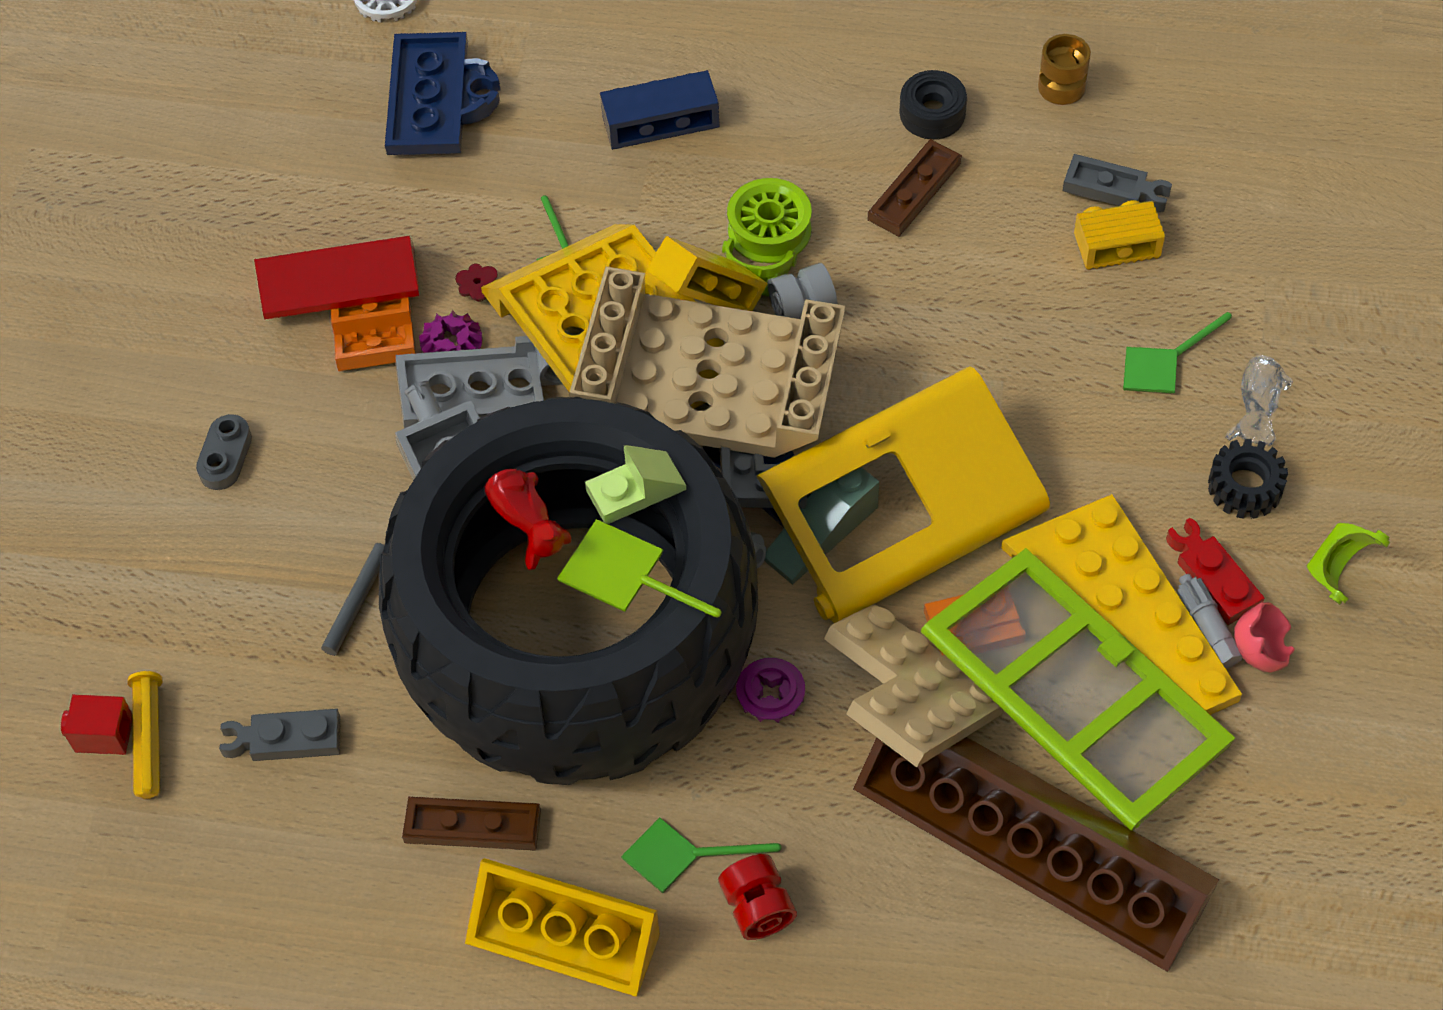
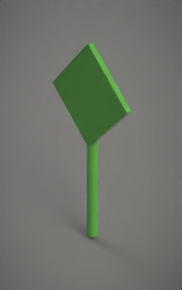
(1156, 367)
(665, 854)

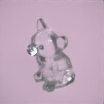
(1261, 393)

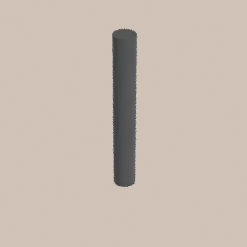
(353, 602)

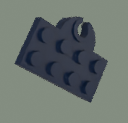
(435, 93)

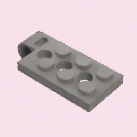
(464, 367)

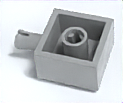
(433, 426)

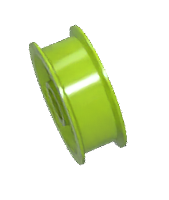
(769, 219)

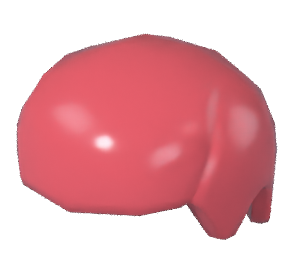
(1261, 638)

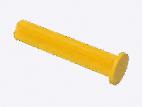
(145, 733)

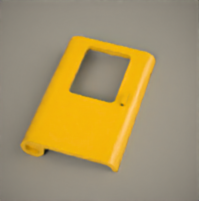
(960, 466)

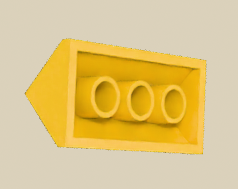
(562, 927)

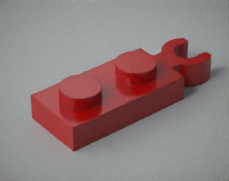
(1218, 571)

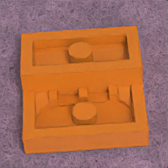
(372, 333)

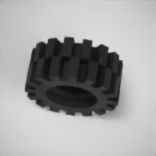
(1250, 459)

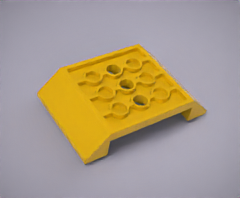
(563, 292)

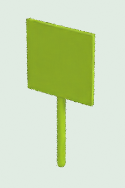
(615, 567)

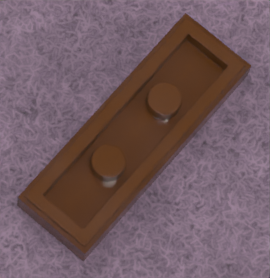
(914, 187)
(471, 823)

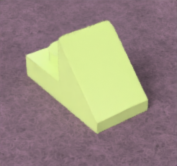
(641, 482)

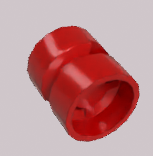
(756, 894)

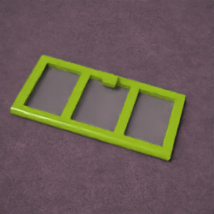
(1078, 688)

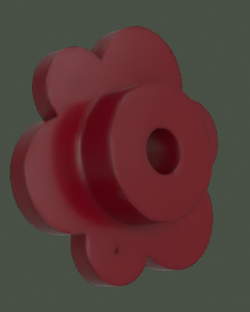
(473, 279)

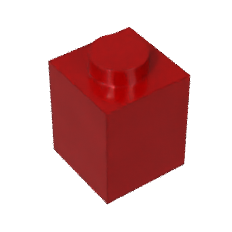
(97, 724)

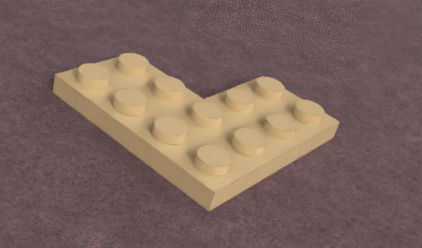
(923, 695)

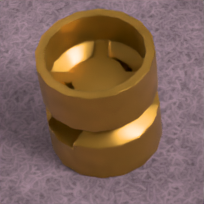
(1064, 69)

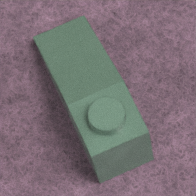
(831, 515)

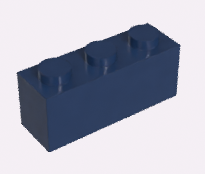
(660, 109)

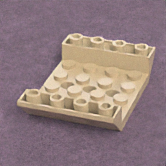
(769, 371)

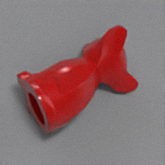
(517, 501)

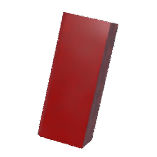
(337, 277)

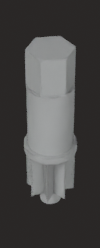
(1208, 619)

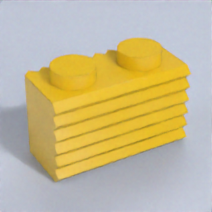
(1119, 234)

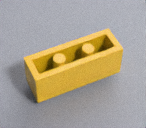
(706, 275)

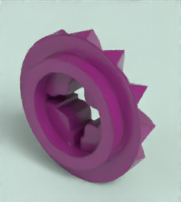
(467, 332)
(770, 673)

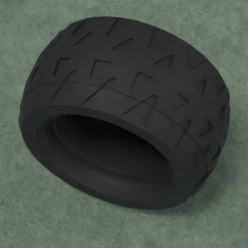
(589, 710)

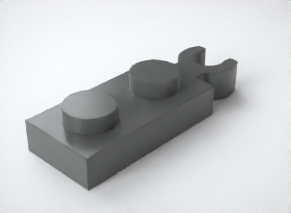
(1113, 183)
(285, 735)

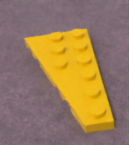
(1116, 575)

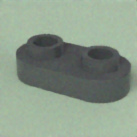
(225, 448)

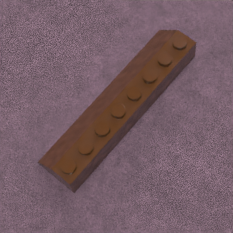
(1046, 844)

